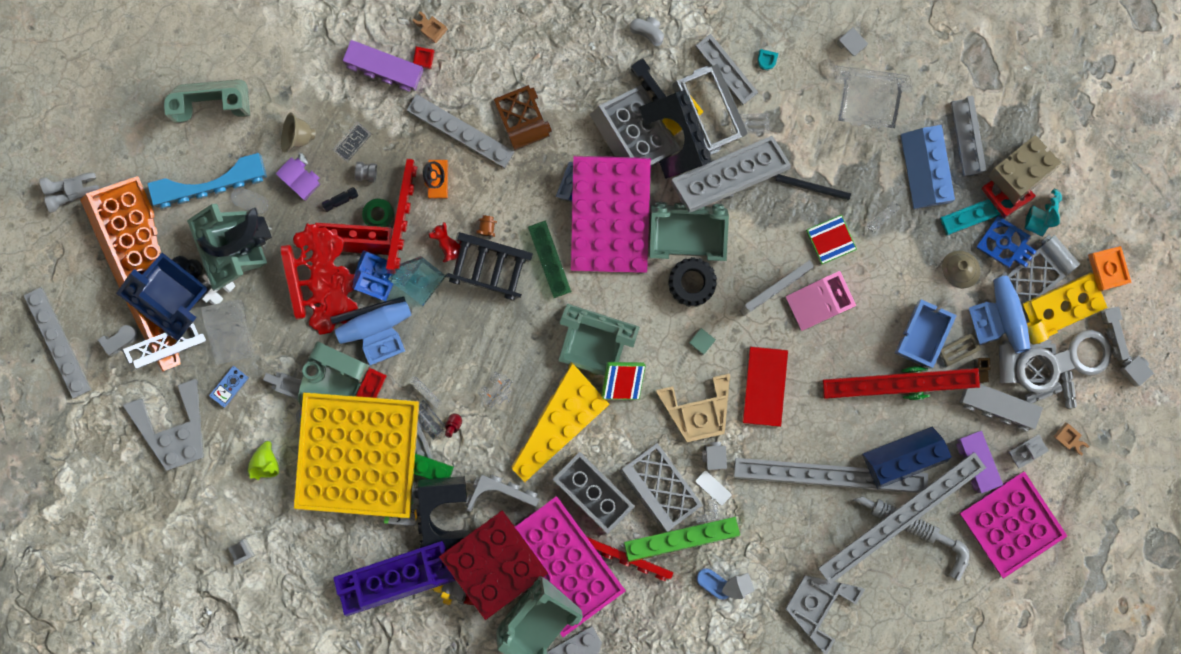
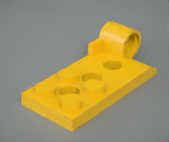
(1041, 328)

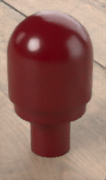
(453, 424)

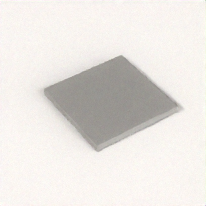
(776, 288)

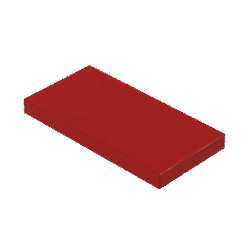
(765, 386)

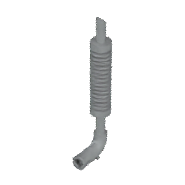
(924, 530)

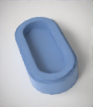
(712, 582)

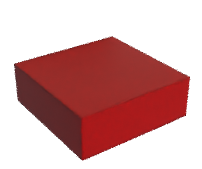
(424, 57)

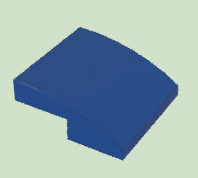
(372, 276)

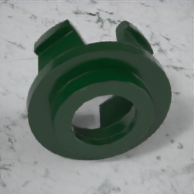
(388, 217)

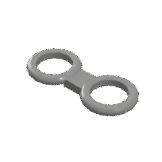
(1064, 361)

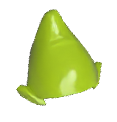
(263, 463)

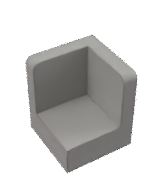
(852, 42)
(241, 552)

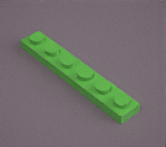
(681, 539)

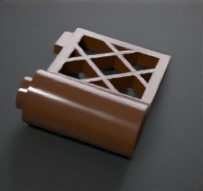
(529, 131)

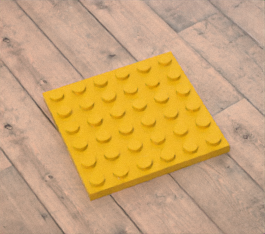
(356, 455)

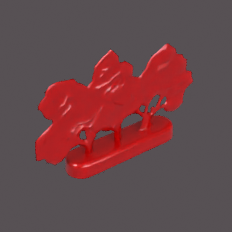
(327, 282)

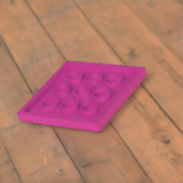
(1013, 524)

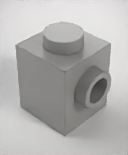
(1136, 370)
(715, 456)

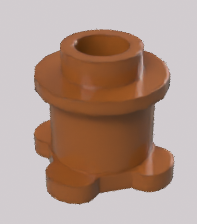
(486, 226)

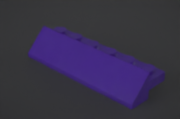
(392, 579)

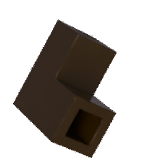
(983, 365)

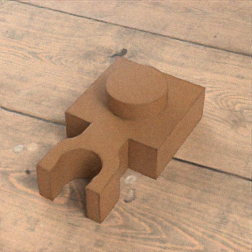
(431, 28)
(1070, 438)

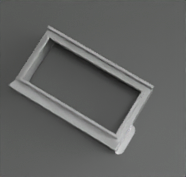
(727, 99)

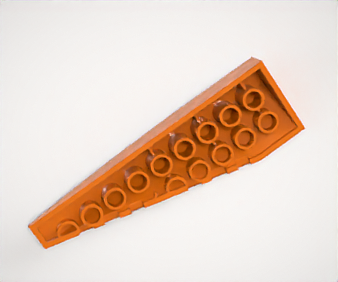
(128, 239)

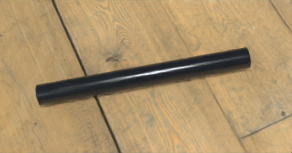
(813, 187)
(354, 313)

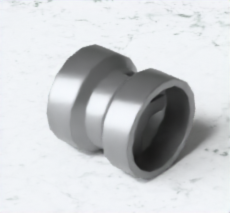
(365, 172)

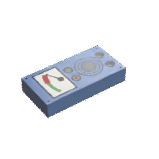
(229, 386)

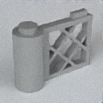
(1008, 362)

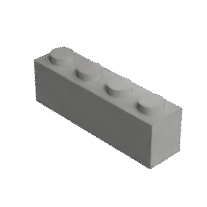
(1002, 405)

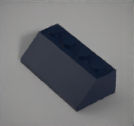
(906, 457)

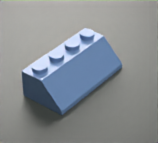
(927, 167)

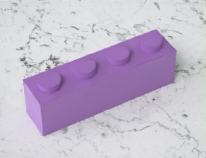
(383, 65)

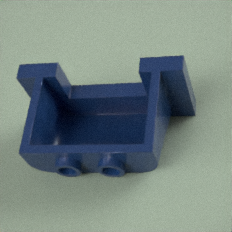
(164, 295)

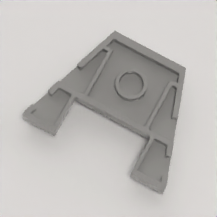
(813, 601)

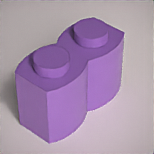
(298, 178)

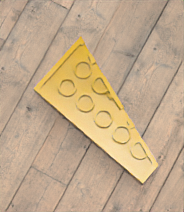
(565, 415)

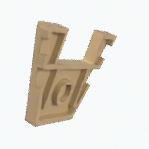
(699, 418)

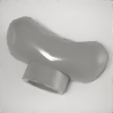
(648, 29)

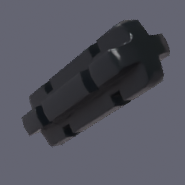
(340, 199)

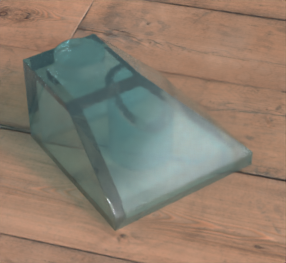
(417, 279)

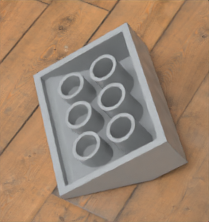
(626, 131)

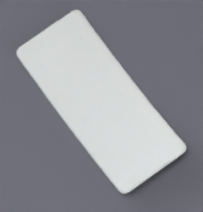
(713, 487)

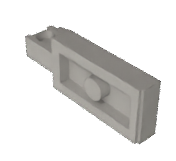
(284, 384)

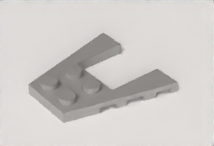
(178, 444)

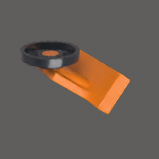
(436, 178)

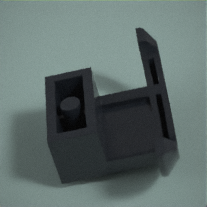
(241, 238)

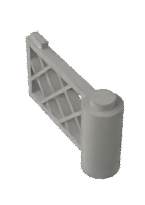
(1058, 258)

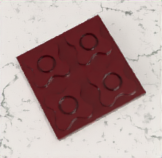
(493, 565)

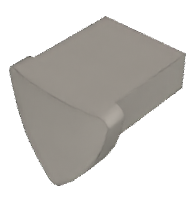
(738, 586)

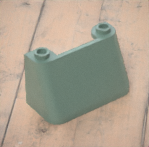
(536, 620)

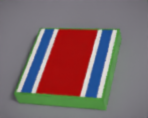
(831, 239)
(623, 380)

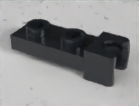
(642, 71)

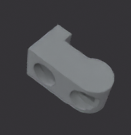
(124, 337)

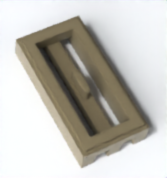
(974, 342)

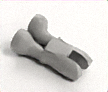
(72, 186)

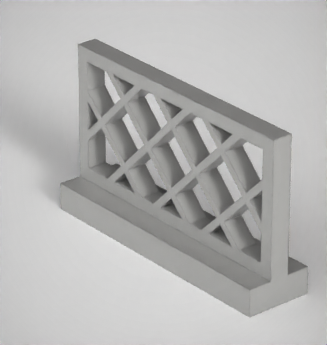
(648, 499)

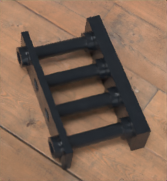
(502, 252)

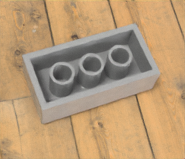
(593, 492)

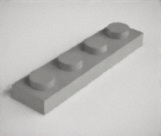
(733, 76)

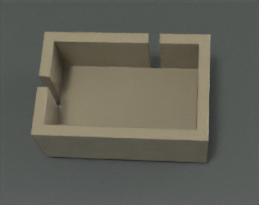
(1024, 169)

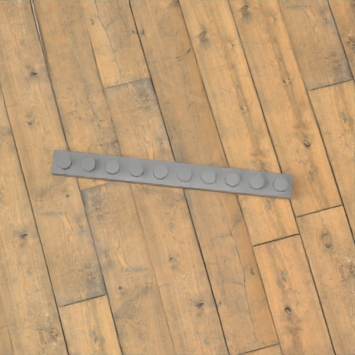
(821, 475)
(902, 518)

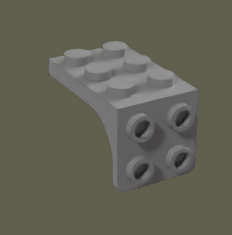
(494, 483)

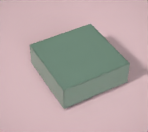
(702, 341)

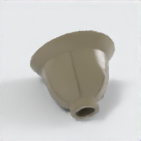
(295, 133)
(961, 269)

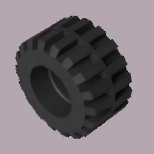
(704, 270)

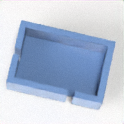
(925, 334)

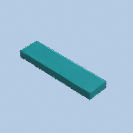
(971, 216)

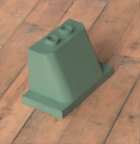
(213, 225)
(594, 339)

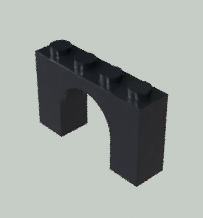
(694, 151)
(432, 494)

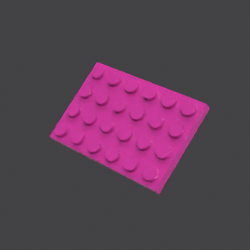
(610, 214)
(570, 560)

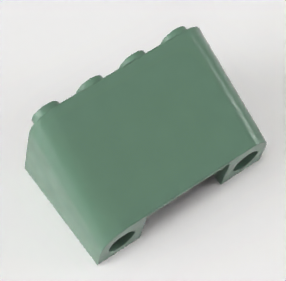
(179, 101)
(686, 233)

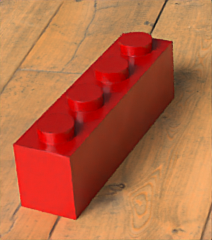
(360, 238)

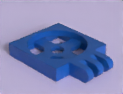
(1019, 251)

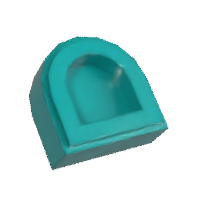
(767, 59)

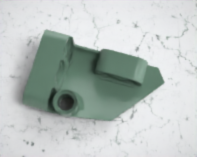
(335, 373)

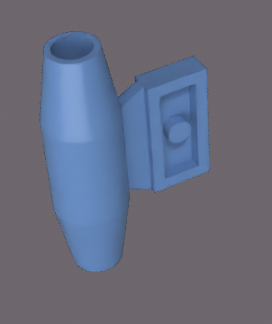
(1002, 317)
(376, 330)

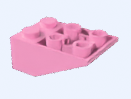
(820, 301)

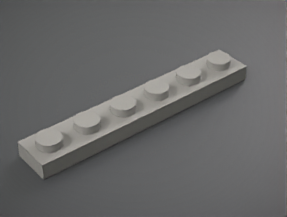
(460, 131)
(57, 342)

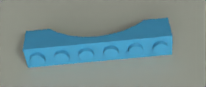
(246, 170)

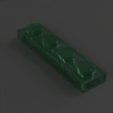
(549, 259)

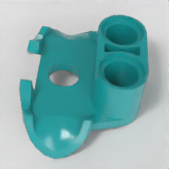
(1039, 220)

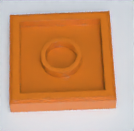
(1109, 268)

